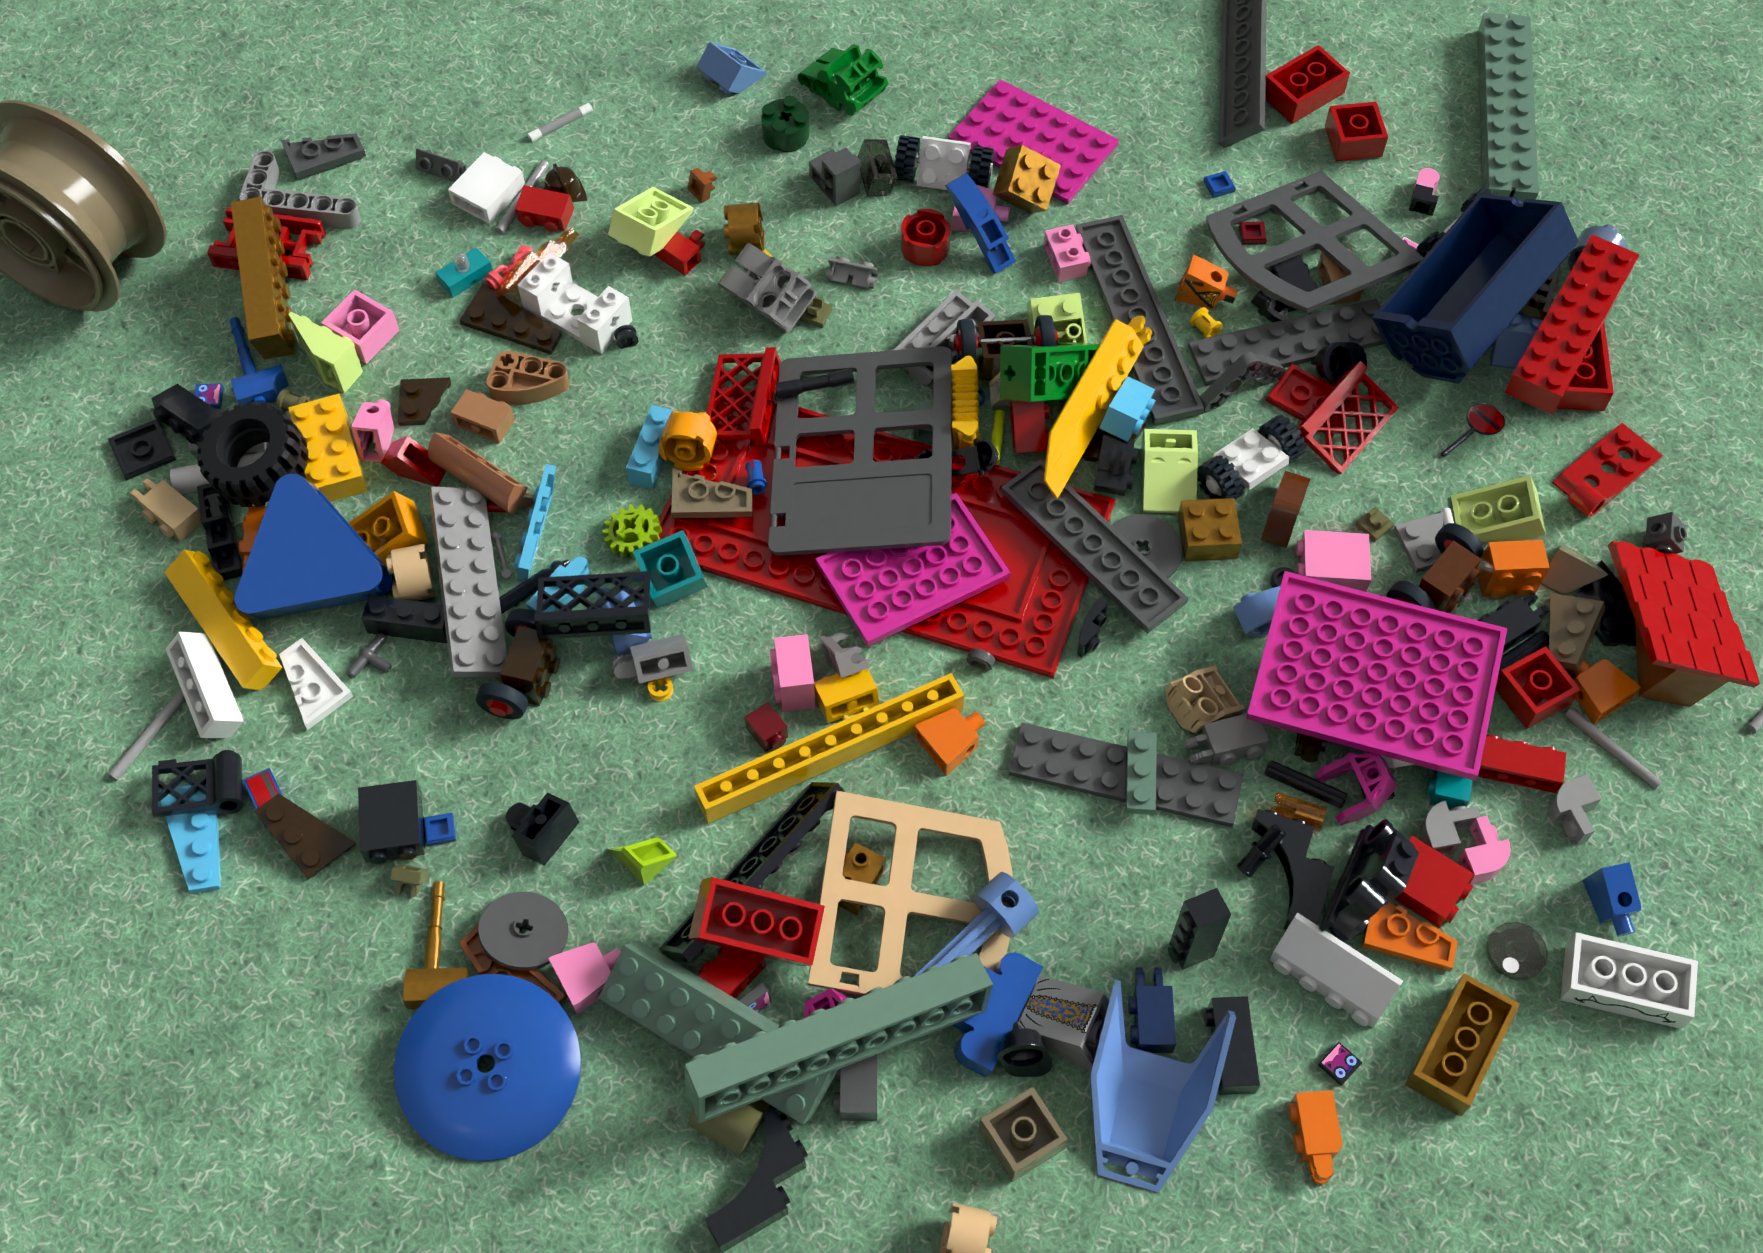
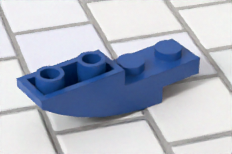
(982, 221)

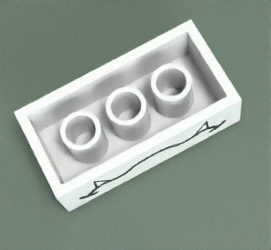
(1629, 980)

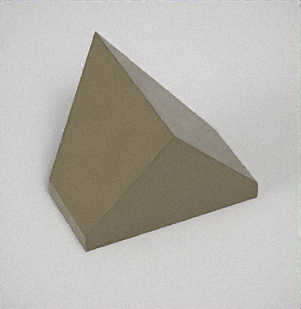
(1571, 571)

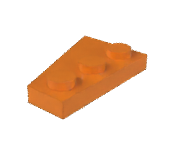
(1405, 937)

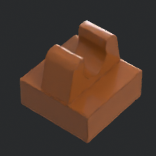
(701, 184)

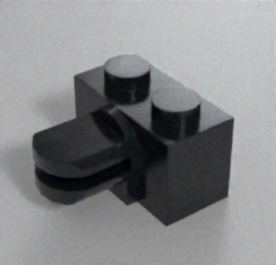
(1114, 465)
(541, 827)

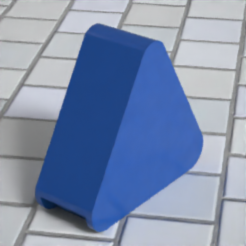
(306, 557)

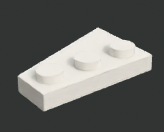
(313, 683)

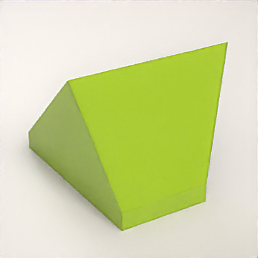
(645, 858)

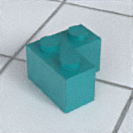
(1449, 788)

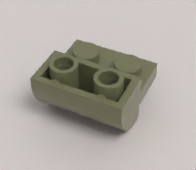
(734, 1128)

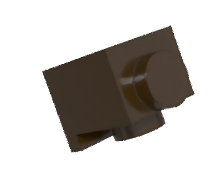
(1309, 747)

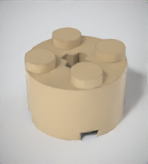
(411, 573)
(967, 1230)

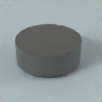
(980, 659)

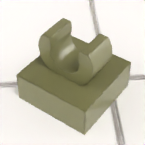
(817, 312)
(1375, 524)
(409, 875)

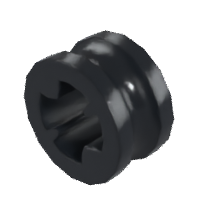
(626, 336)

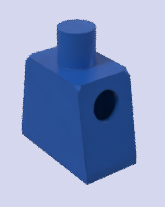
(1614, 896)

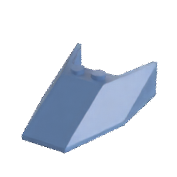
(1150, 1103)

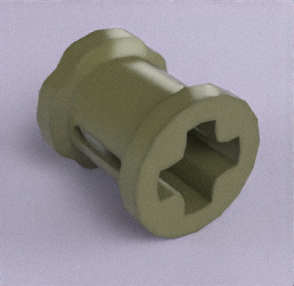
(287, 399)

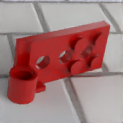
(1609, 485)

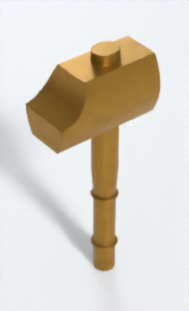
(423, 983)

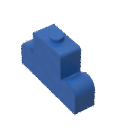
(1012, 984)

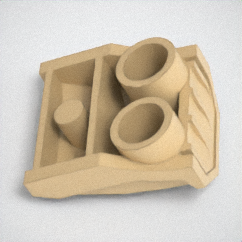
(1201, 699)

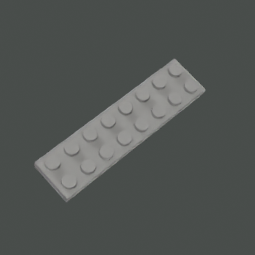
(468, 582)

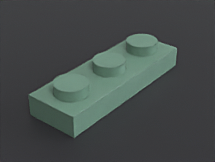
(1141, 772)

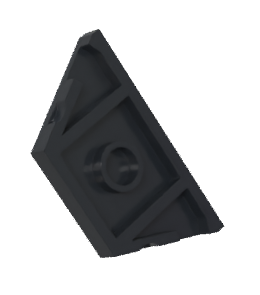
(1617, 621)

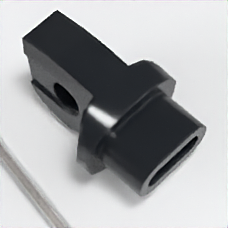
(1269, 307)

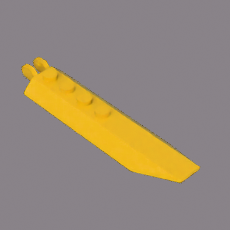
(1091, 399)

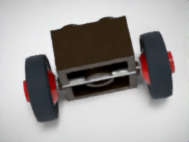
(994, 334)
(524, 671)

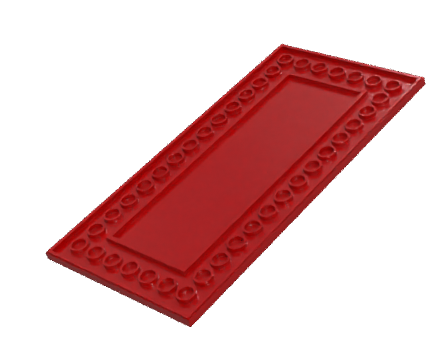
(1015, 621)

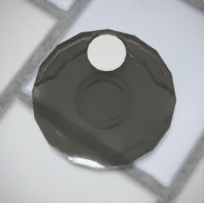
(1516, 951)

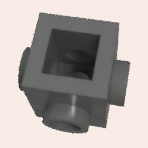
(1665, 533)

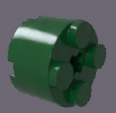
(785, 124)

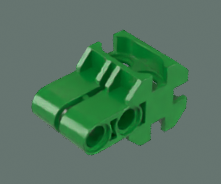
(845, 78)

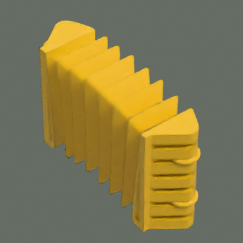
(965, 403)

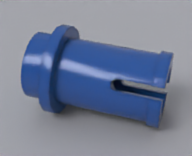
(755, 477)

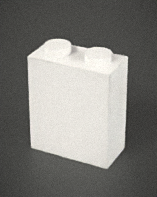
(486, 187)

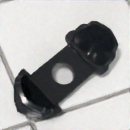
(978, 458)

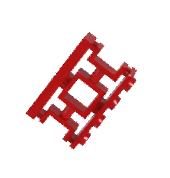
(310, 231)

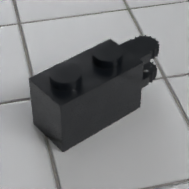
(1295, 273)
(1517, 618)

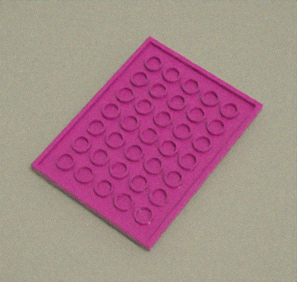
(1378, 675)

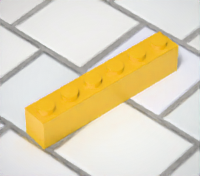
(222, 621)

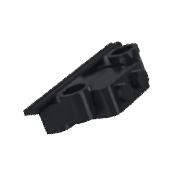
(1371, 878)

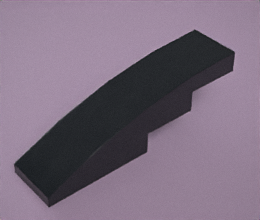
(219, 532)

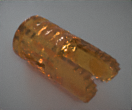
(1298, 809)

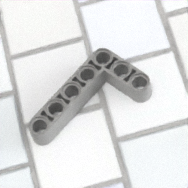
(330, 210)

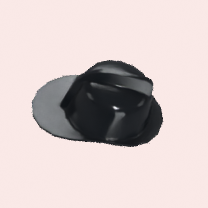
(1338, 359)
(1024, 1053)

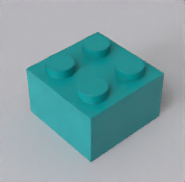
(671, 568)

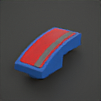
(262, 787)

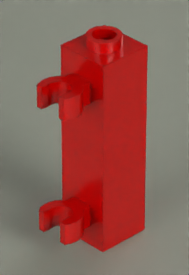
(681, 252)

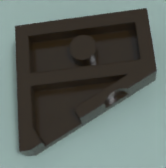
(419, 398)

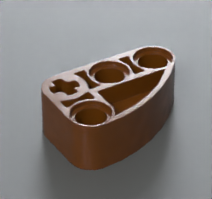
(1285, 509)

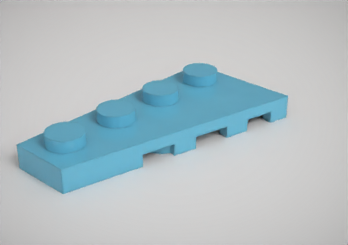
(536, 519)

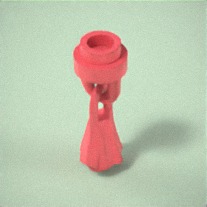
(494, 280)

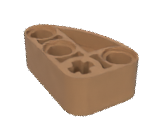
(525, 378)

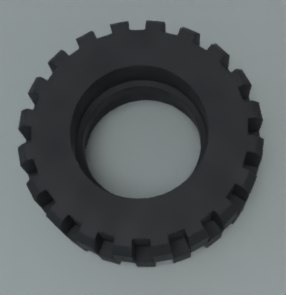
(237, 433)

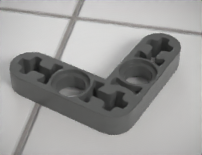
(1247, 366)

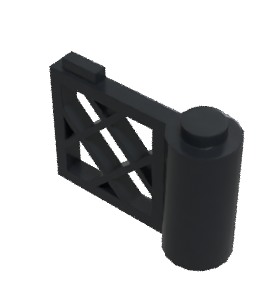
(222, 783)

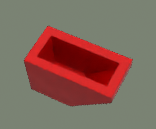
(411, 461)

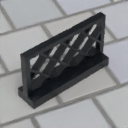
(593, 620)

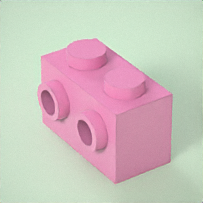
(1066, 253)

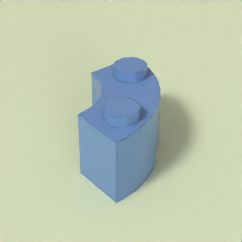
(1256, 611)

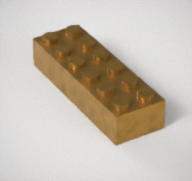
(263, 278)

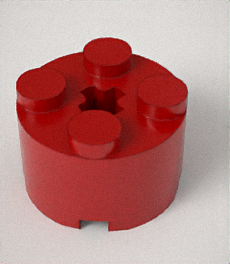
(925, 237)

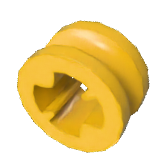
(660, 695)

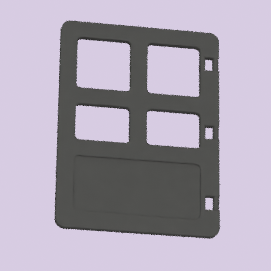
(867, 500)

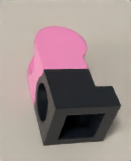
(1422, 198)

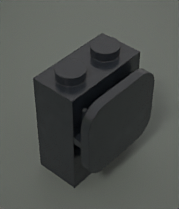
(391, 822)

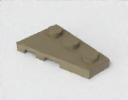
(708, 499)
(1572, 628)

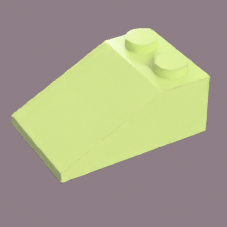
(648, 221)
(1501, 511)

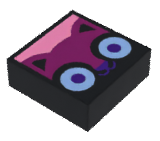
(1340, 1063)

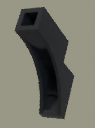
(1306, 877)
(760, 1200)

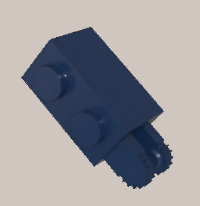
(1152, 1014)

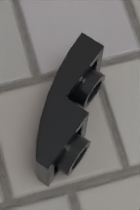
(1091, 627)

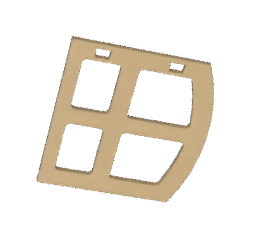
(897, 897)

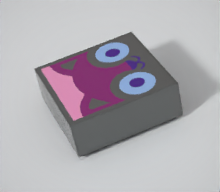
(757, 998)

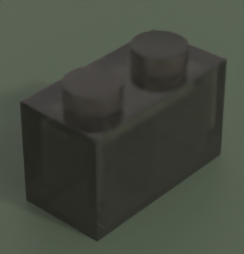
(877, 167)

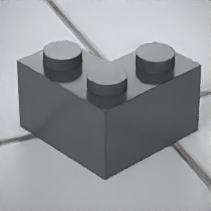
(837, 175)

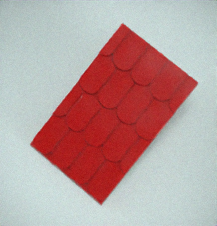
(1681, 626)

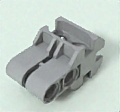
(780, 293)

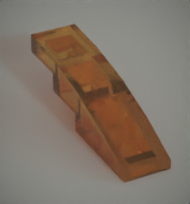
(530, 260)

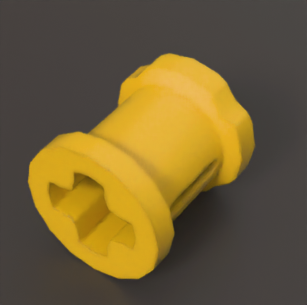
(1205, 323)

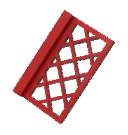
(764, 394)
(1335, 399)

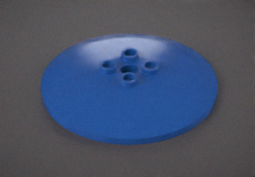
(495, 1111)

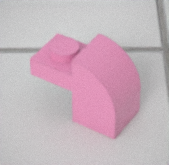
(1488, 855)

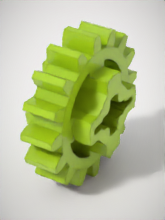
(631, 530)

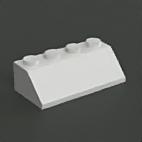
(1335, 971)

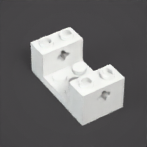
(552, 296)

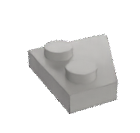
(1419, 540)

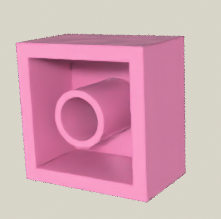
(364, 323)
(793, 673)

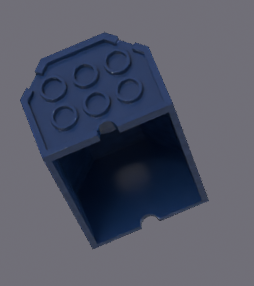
(1474, 284)

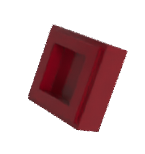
(1252, 233)

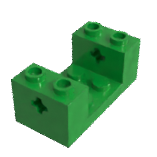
(1043, 371)

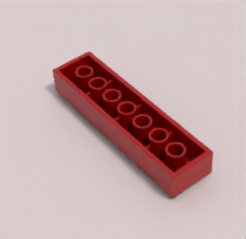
(1571, 324)

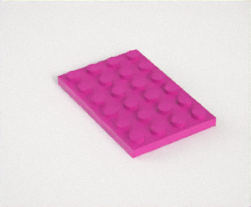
(1016, 118)
(903, 586)

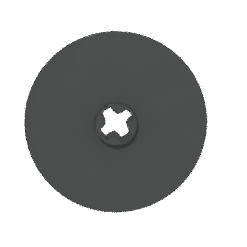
(1162, 541)
(505, 918)

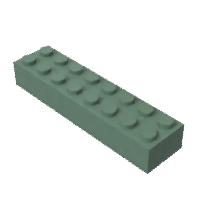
(696, 1016)

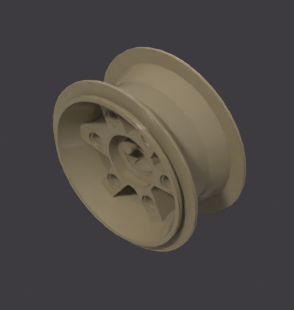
(69, 208)

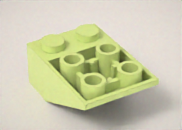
(1066, 314)
(329, 353)
(1168, 469)

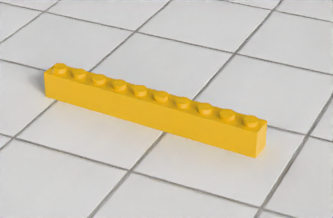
(826, 749)

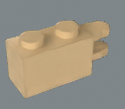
(169, 509)

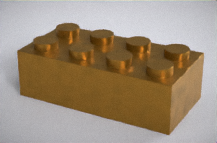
(1462, 1045)

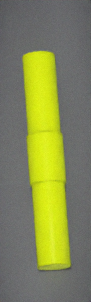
(997, 432)

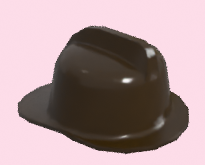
(565, 181)

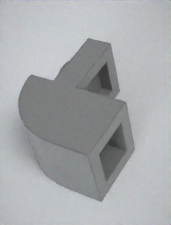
(1571, 804)
(1441, 826)

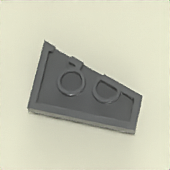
(319, 155)

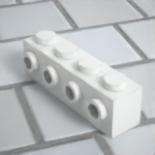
(204, 685)

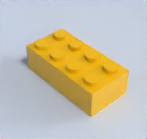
(332, 454)

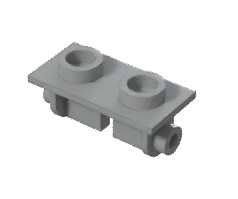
(861, 272)

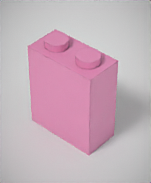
(1335, 558)

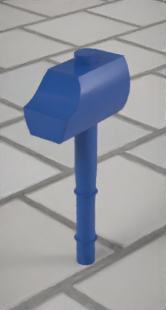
(254, 385)

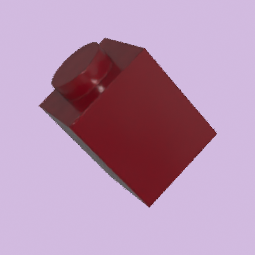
(767, 727)

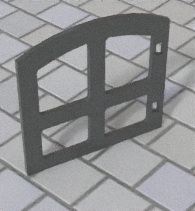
(1314, 236)

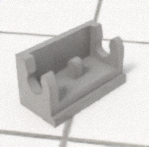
(843, 660)

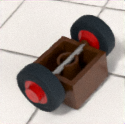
(1449, 576)

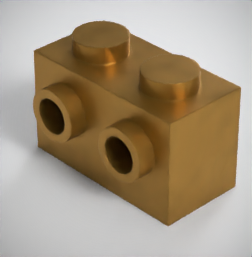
(862, 866)

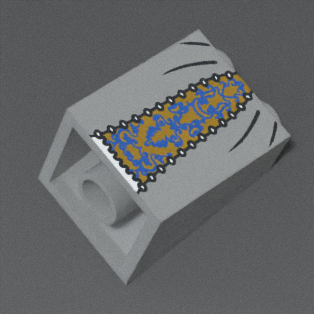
(1066, 1018)

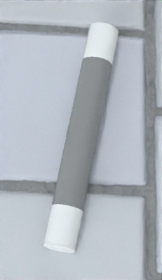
(560, 122)

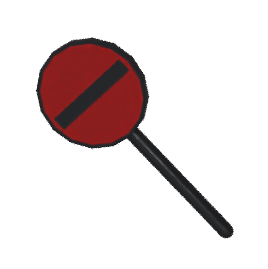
(1482, 419)

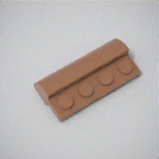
(478, 473)

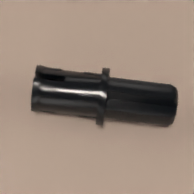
(1261, 850)

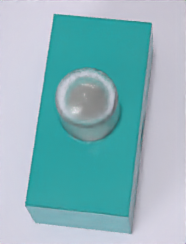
(463, 272)

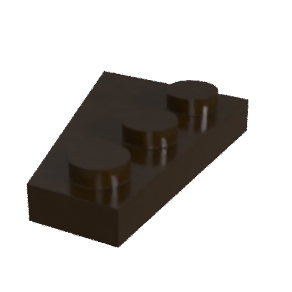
(302, 835)

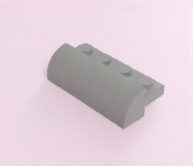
(940, 328)

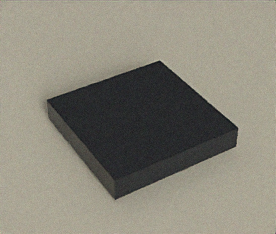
(142, 449)

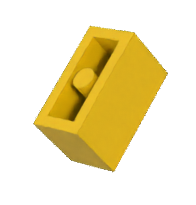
(845, 695)

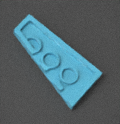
(196, 843)

